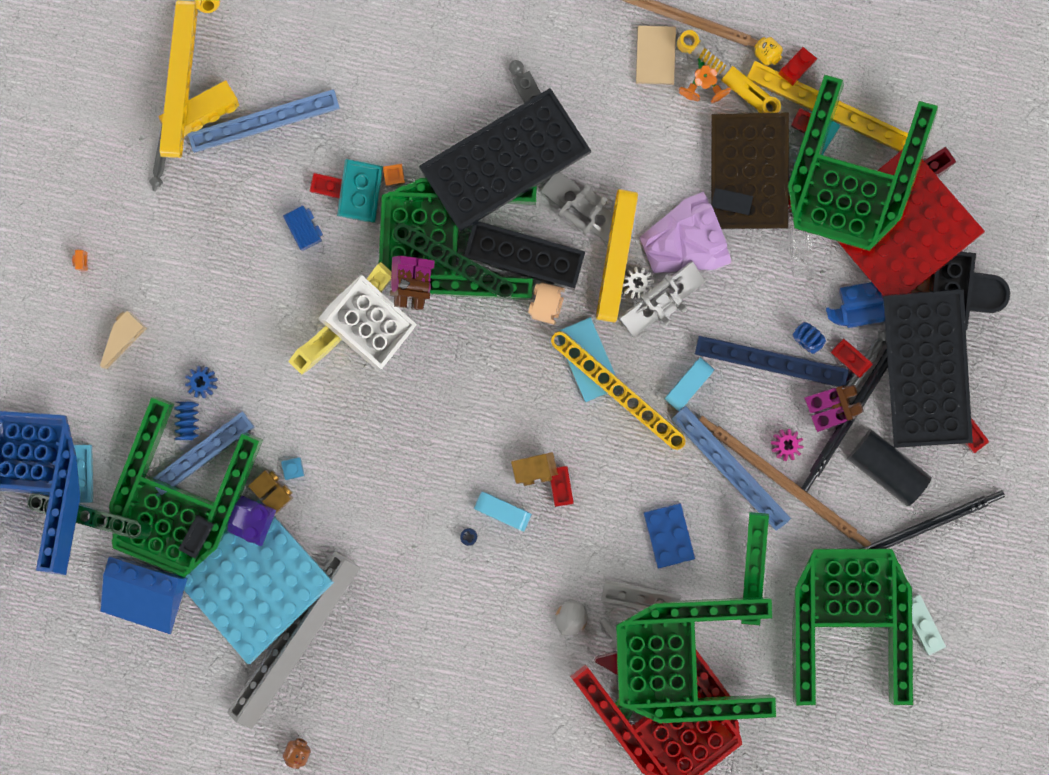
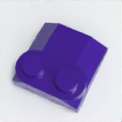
(251, 520)

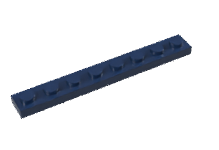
(771, 361)

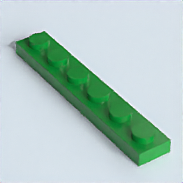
(755, 558)

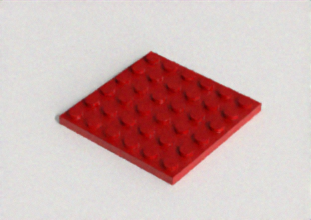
(923, 241)

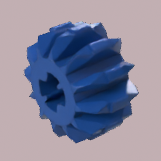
(809, 337)
(195, 386)

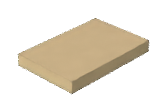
(655, 55)

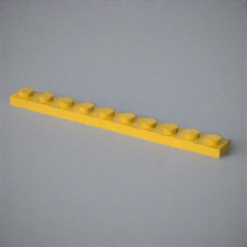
(844, 115)

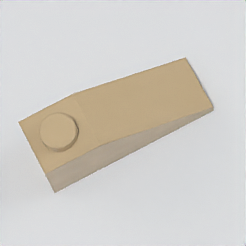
(123, 334)

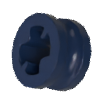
(465, 542)

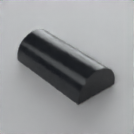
(889, 468)

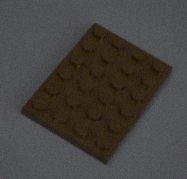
(752, 160)

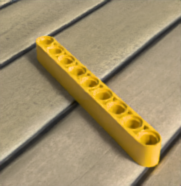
(178, 79)
(623, 398)

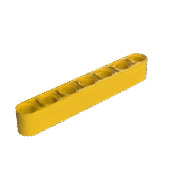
(616, 255)

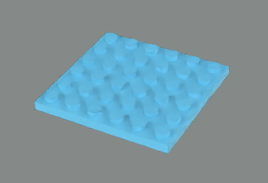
(256, 589)

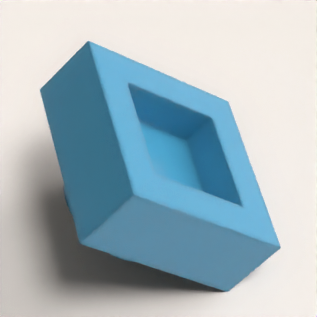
(292, 468)

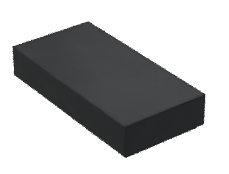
(732, 201)
(196, 536)

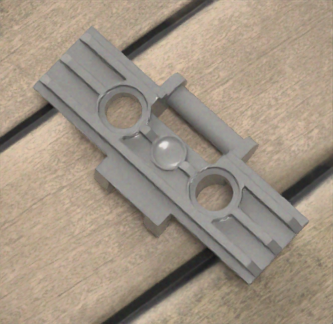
(585, 202)
(664, 303)

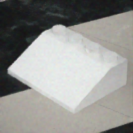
(368, 322)

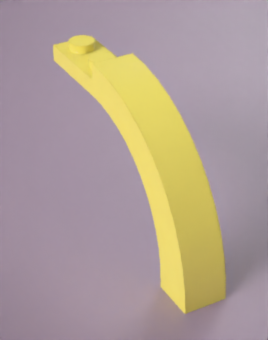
(326, 339)

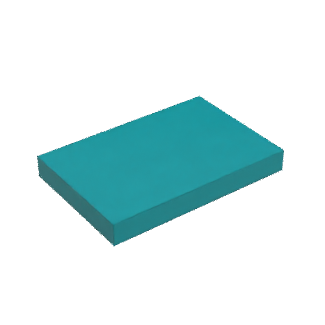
(360, 191)

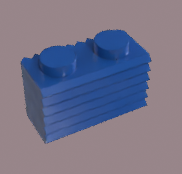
(302, 227)

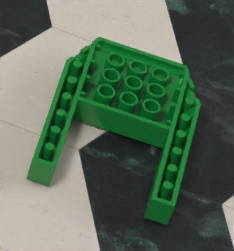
(845, 198)
(422, 210)
(176, 509)
(853, 591)
(660, 662)

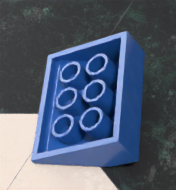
(141, 593)

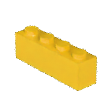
(209, 106)

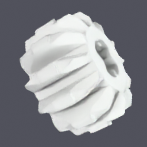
(644, 282)

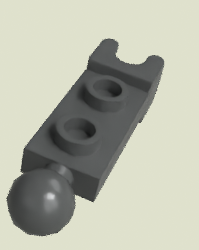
(524, 81)

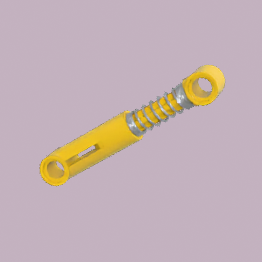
(729, 75)

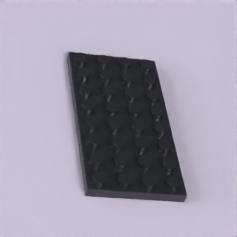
(505, 159)
(928, 368)

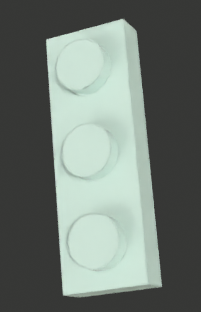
(925, 626)

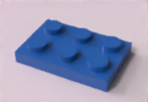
(669, 535)

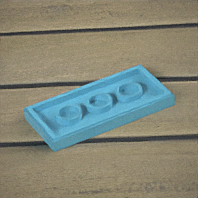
(587, 337)

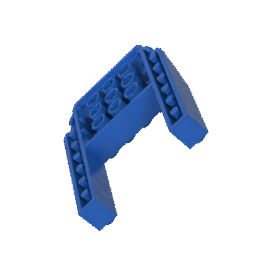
(42, 459)

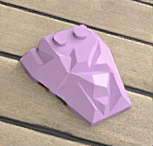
(685, 236)

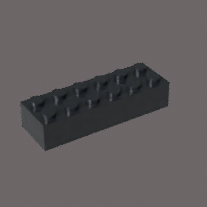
(524, 255)

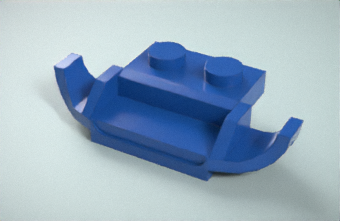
(860, 306)

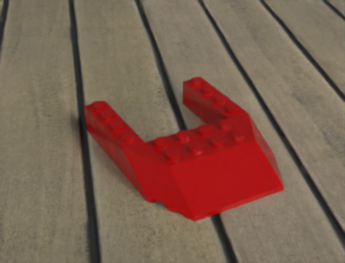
(667, 747)

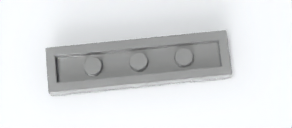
(635, 596)

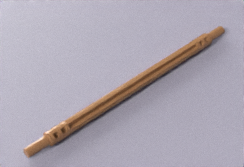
(695, 21)
(784, 482)

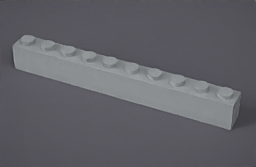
(290, 646)

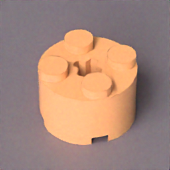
(547, 303)

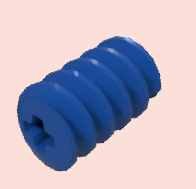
(186, 421)

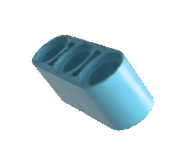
(689, 384)
(502, 511)

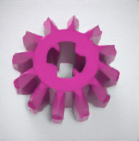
(793, 443)

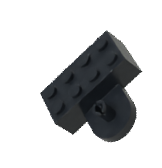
(981, 291)

